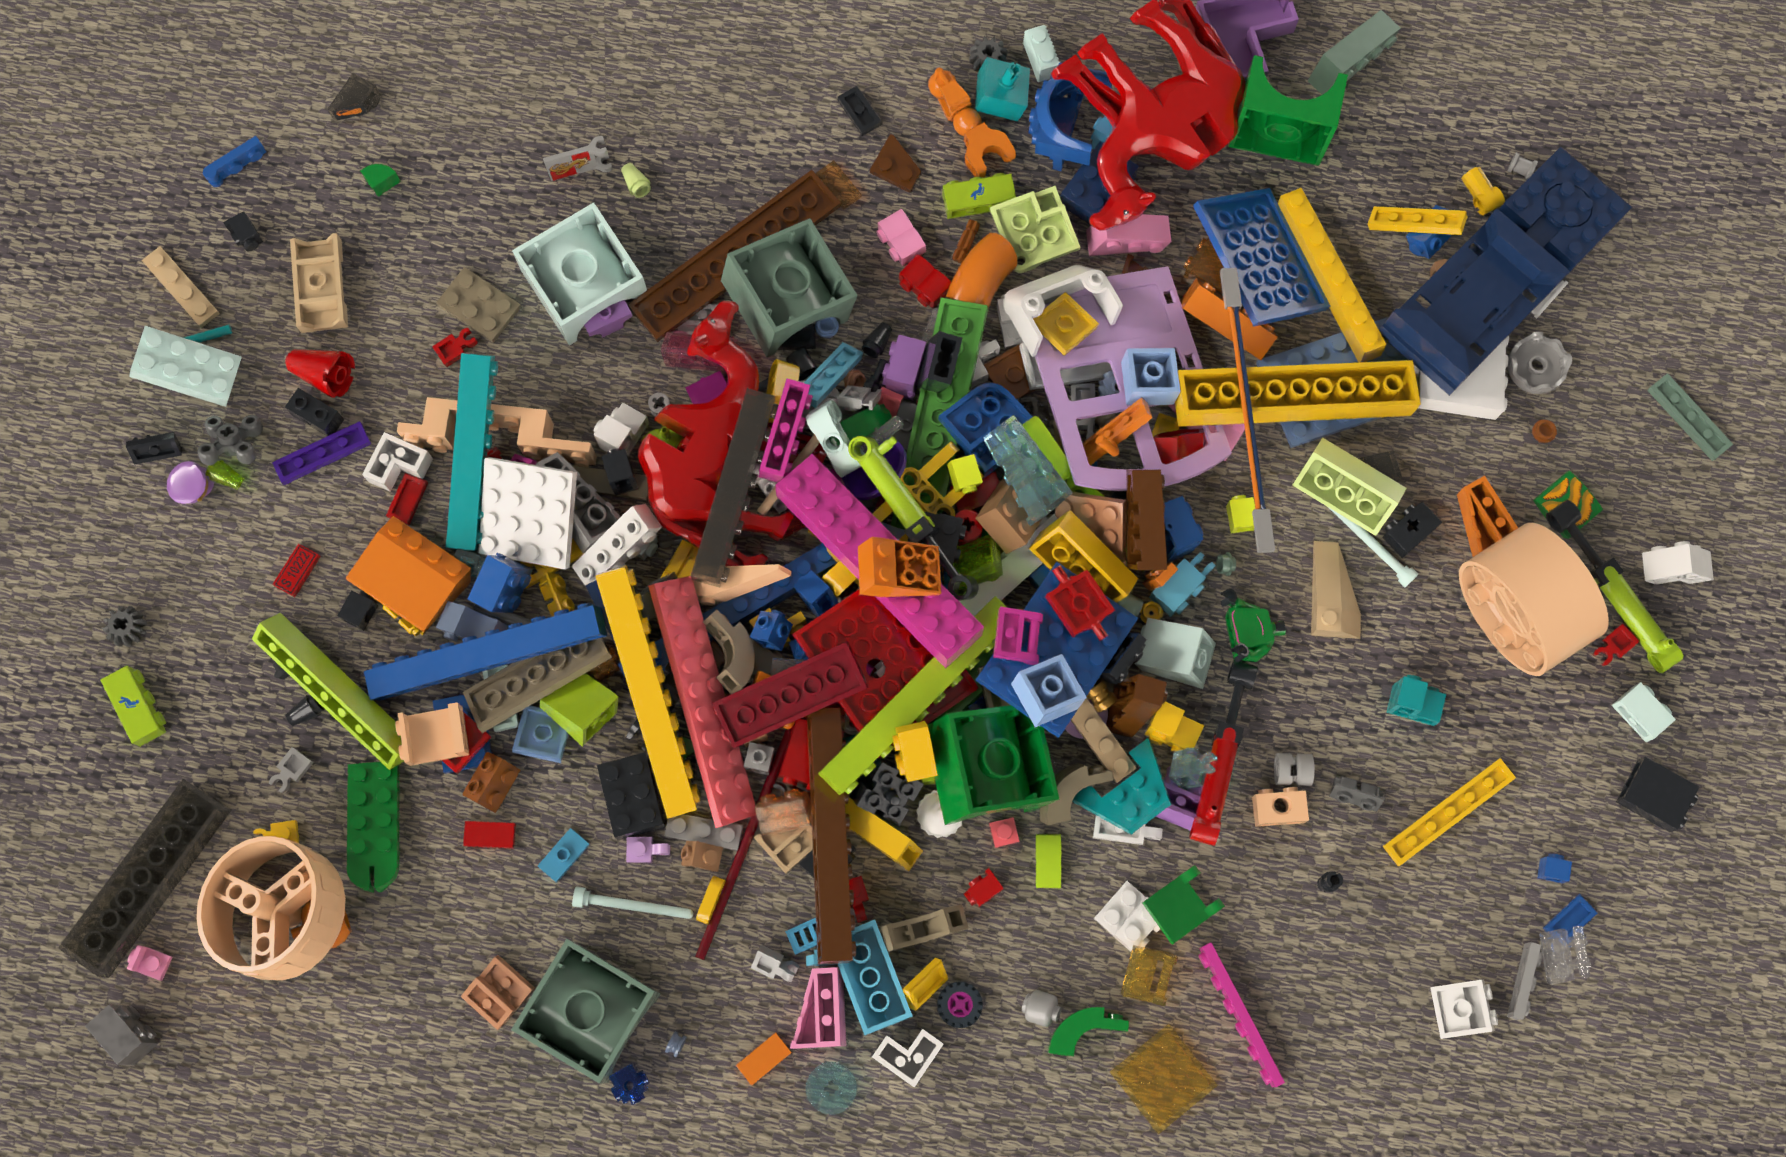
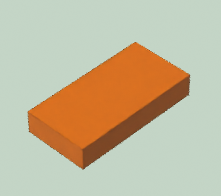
(763, 1059)

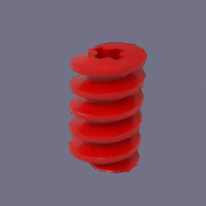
(974, 528)

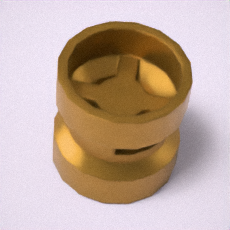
(1101, 696)

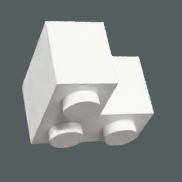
(620, 429)
(391, 458)
(1676, 563)
(908, 1063)

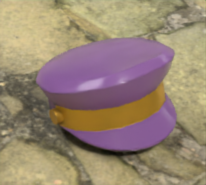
(188, 483)

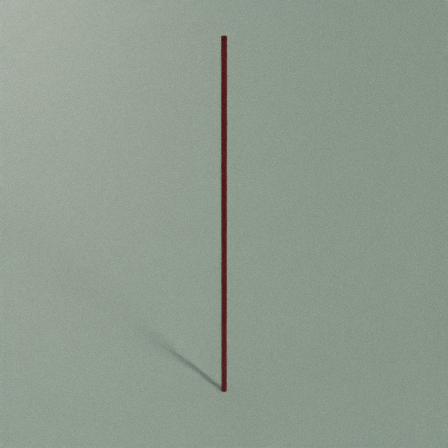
(752, 826)

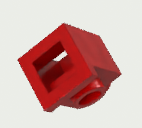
(983, 889)

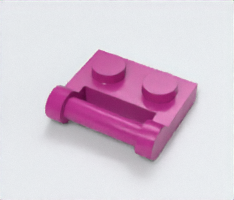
(1010, 634)

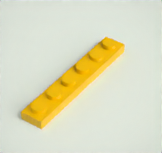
(1449, 812)

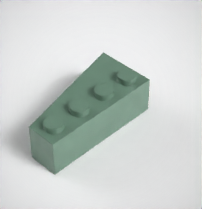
(1355, 51)

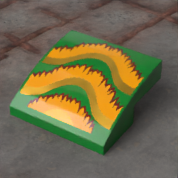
(1569, 488)

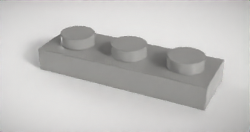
(703, 830)
(1525, 981)

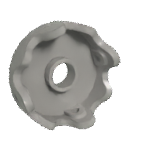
(1548, 352)

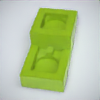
(1048, 861)

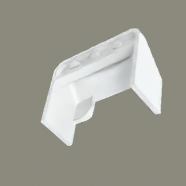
(1030, 299)

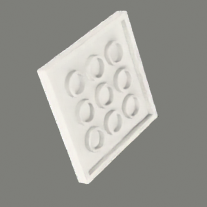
(527, 512)

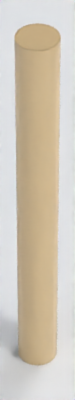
(805, 453)

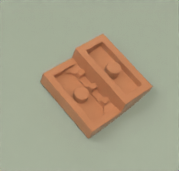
(498, 992)

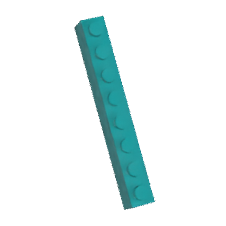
(470, 449)

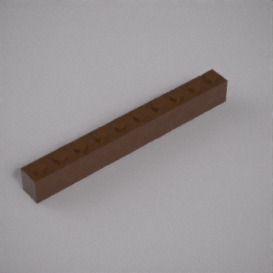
(830, 842)

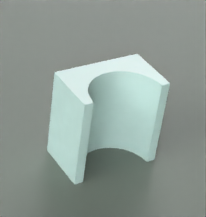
(578, 270)

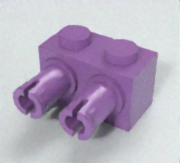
(1183, 804)

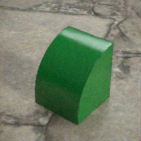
(380, 177)

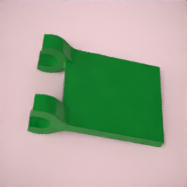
(1179, 908)

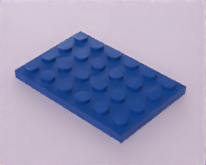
(1270, 265)
(1083, 653)

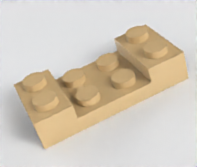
(318, 284)

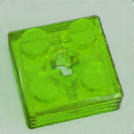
(980, 560)

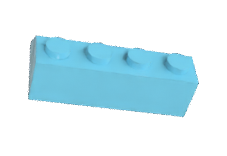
(873, 982)

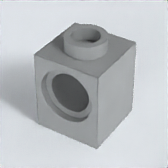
(759, 758)

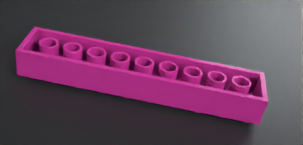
(842, 526)

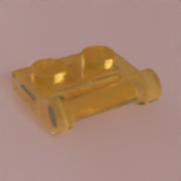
(1141, 973)

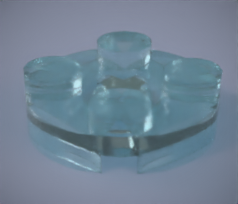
(822, 1100)

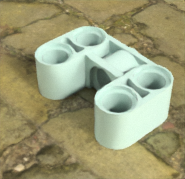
(824, 423)

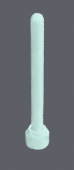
(1405, 574)
(584, 898)

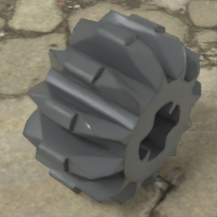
(986, 47)
(133, 621)

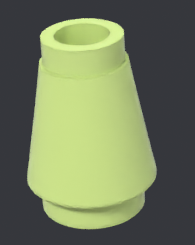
(635, 181)

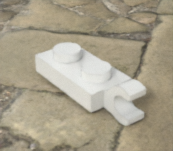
(1108, 831)

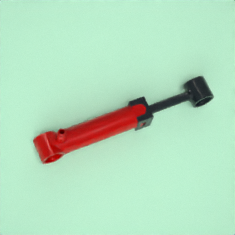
(1224, 746)

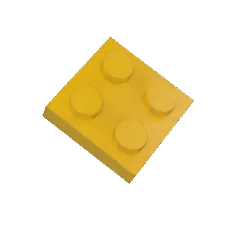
(1065, 323)

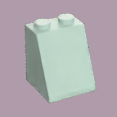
(1176, 652)

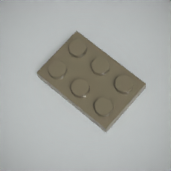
(478, 305)

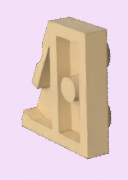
(787, 846)

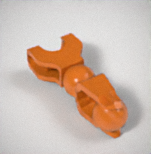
(968, 123)

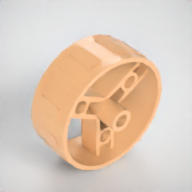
(271, 912)

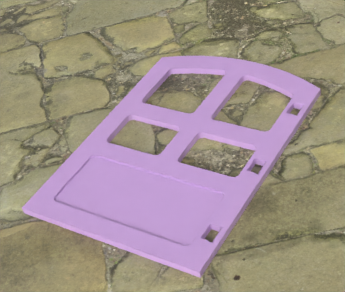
(1142, 323)

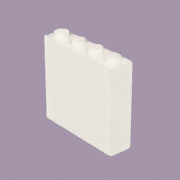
(1478, 395)

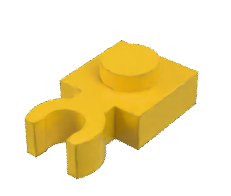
(286, 830)

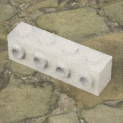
(618, 543)

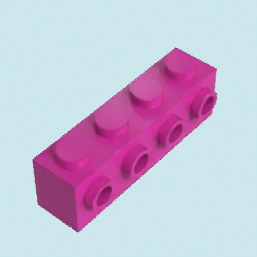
(785, 427)

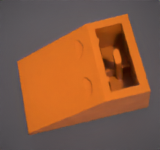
(898, 568)

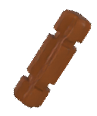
(966, 241)

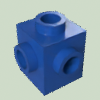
(771, 630)

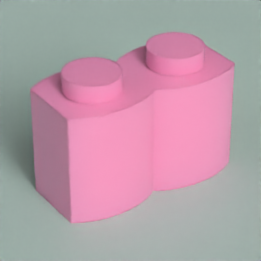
(900, 237)

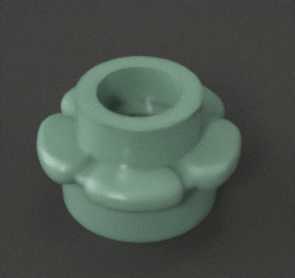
(1225, 564)

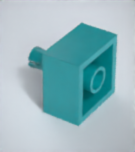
(1002, 89)

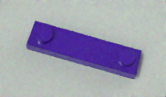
(321, 453)

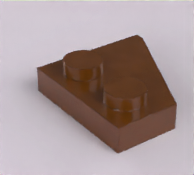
(896, 165)

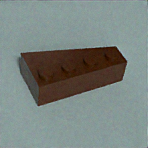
(1145, 520)

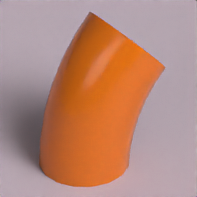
(983, 270)

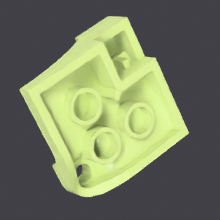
(1036, 227)

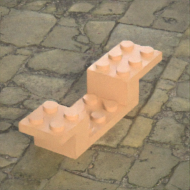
(531, 424)

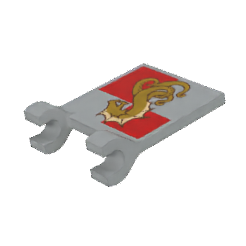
(578, 160)

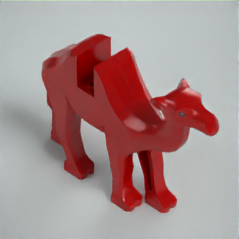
(1175, 120)
(687, 477)

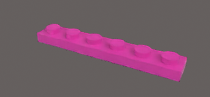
(1245, 1025)

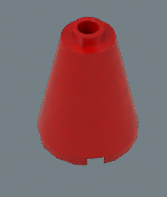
(322, 369)

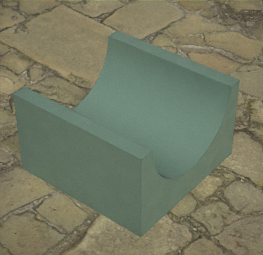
(787, 284)
(584, 1011)

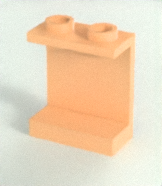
(432, 735)

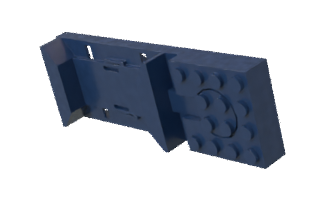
(1524, 246)

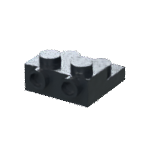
(950, 533)
(1127, 654)

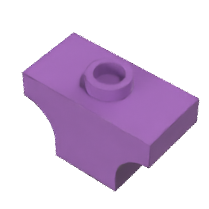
(609, 319)

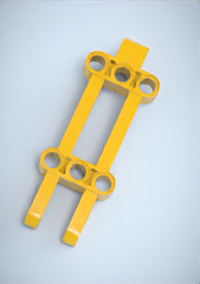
(839, 576)

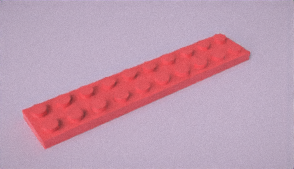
(698, 688)

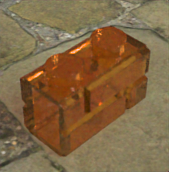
(784, 811)

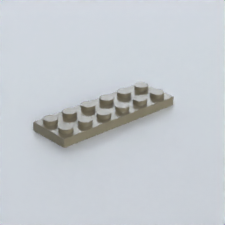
(530, 681)

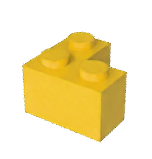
(1173, 728)
(915, 751)

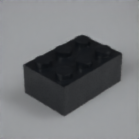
(631, 796)

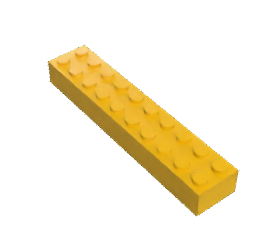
(1299, 393)
(647, 692)

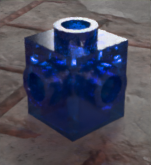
(620, 1080)

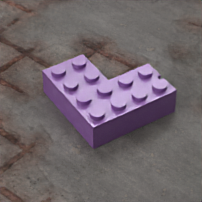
(1247, 22)

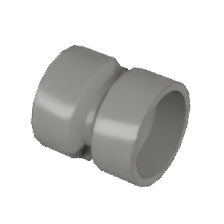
(1302, 769)

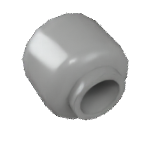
(1041, 1008)

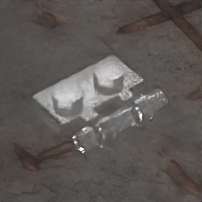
(1557, 955)

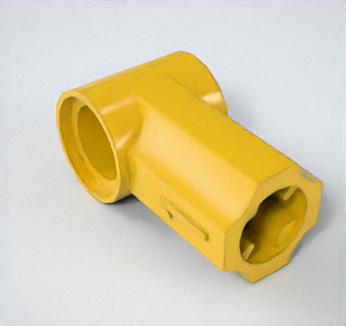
(1484, 194)

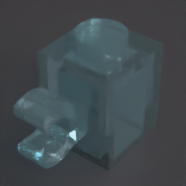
(1190, 767)

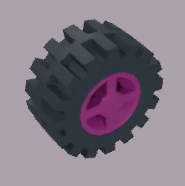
(967, 1001)

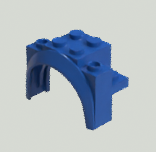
(1055, 120)

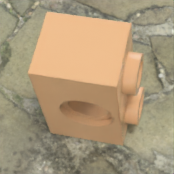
(1266, 814)

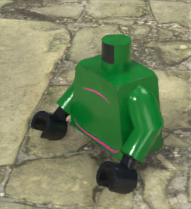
(1249, 628)

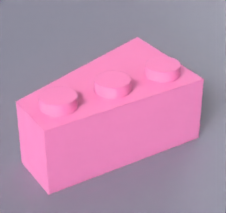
(1140, 235)
(822, 1012)

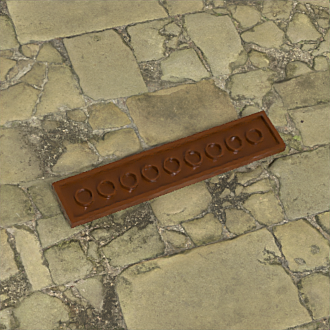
(699, 278)

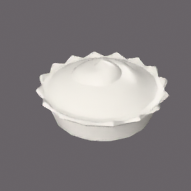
(931, 817)

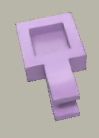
(642, 849)

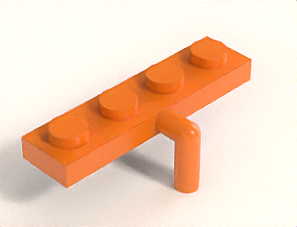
(1117, 430)

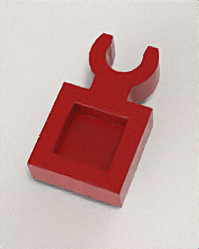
(450, 348)
(1617, 642)

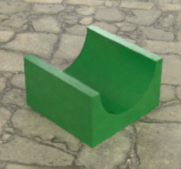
(1285, 125)
(990, 763)

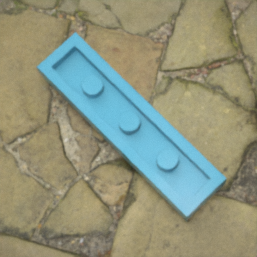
(832, 372)

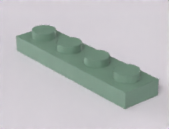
(1690, 417)

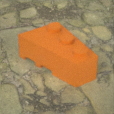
(1483, 515)

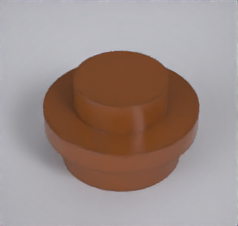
(1544, 431)

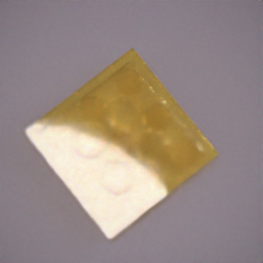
(1163, 1078)

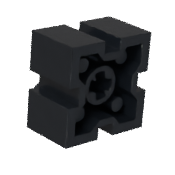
(886, 792)

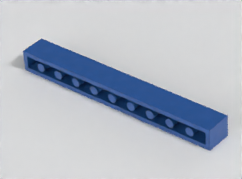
(751, 604)
(485, 653)

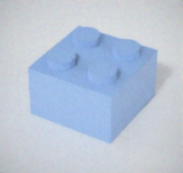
(1150, 375)
(1048, 690)

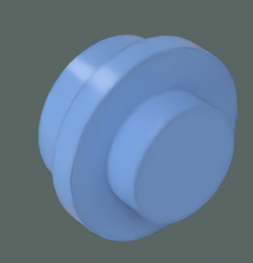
(827, 327)

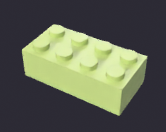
(1349, 486)

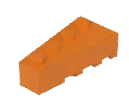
(1208, 306)

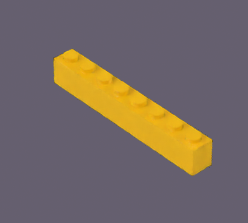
(1332, 277)

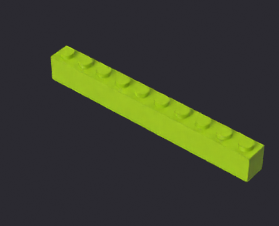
(906, 707)

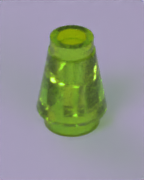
(224, 474)

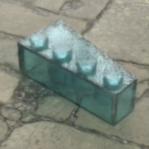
(1026, 469)

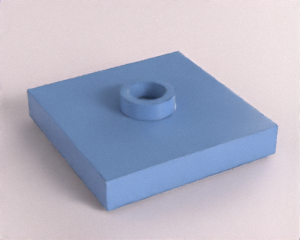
(539, 736)

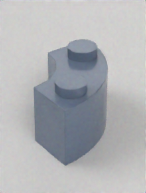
(463, 622)

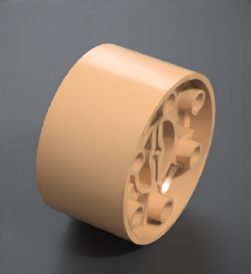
(1534, 598)

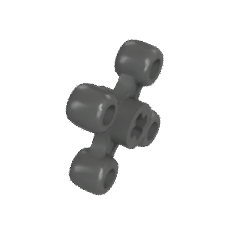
(230, 440)

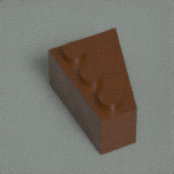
(1135, 704)

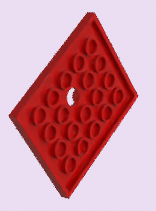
(881, 636)

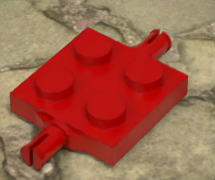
(1079, 603)

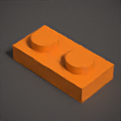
(1158, 578)

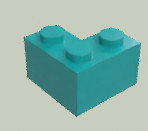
(1416, 700)

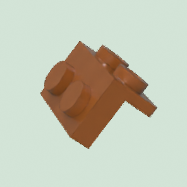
(491, 782)

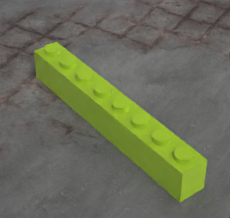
(330, 688)

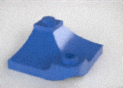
(977, 416)

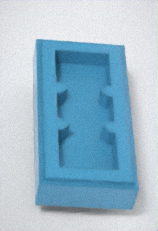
(563, 855)

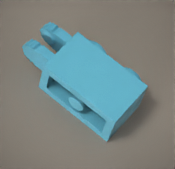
(1181, 586)

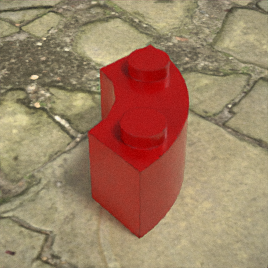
(1178, 444)

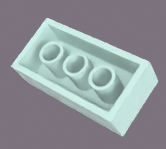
(185, 366)

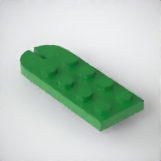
(372, 825)

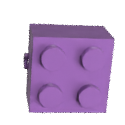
(904, 366)

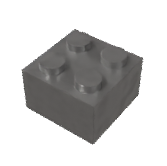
(122, 1034)

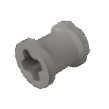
(1522, 166)
(658, 398)

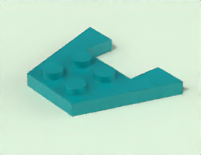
(1133, 800)

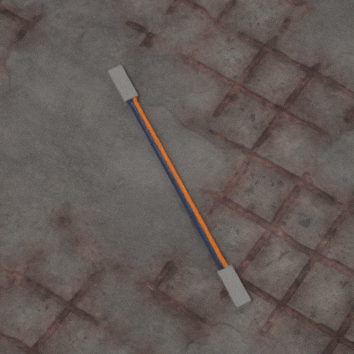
(1262, 516)

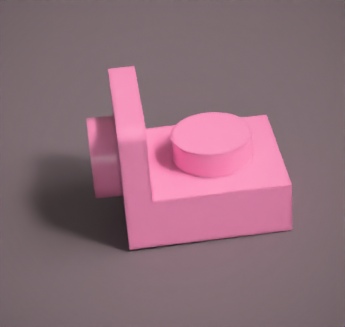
(149, 962)

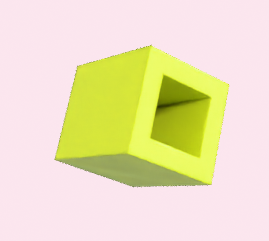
(965, 474)
(1240, 514)

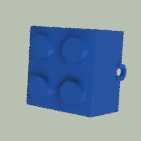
(1181, 530)
(500, 584)

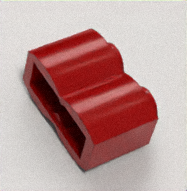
(924, 281)

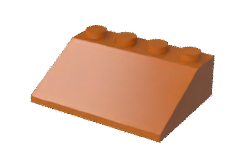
(409, 574)

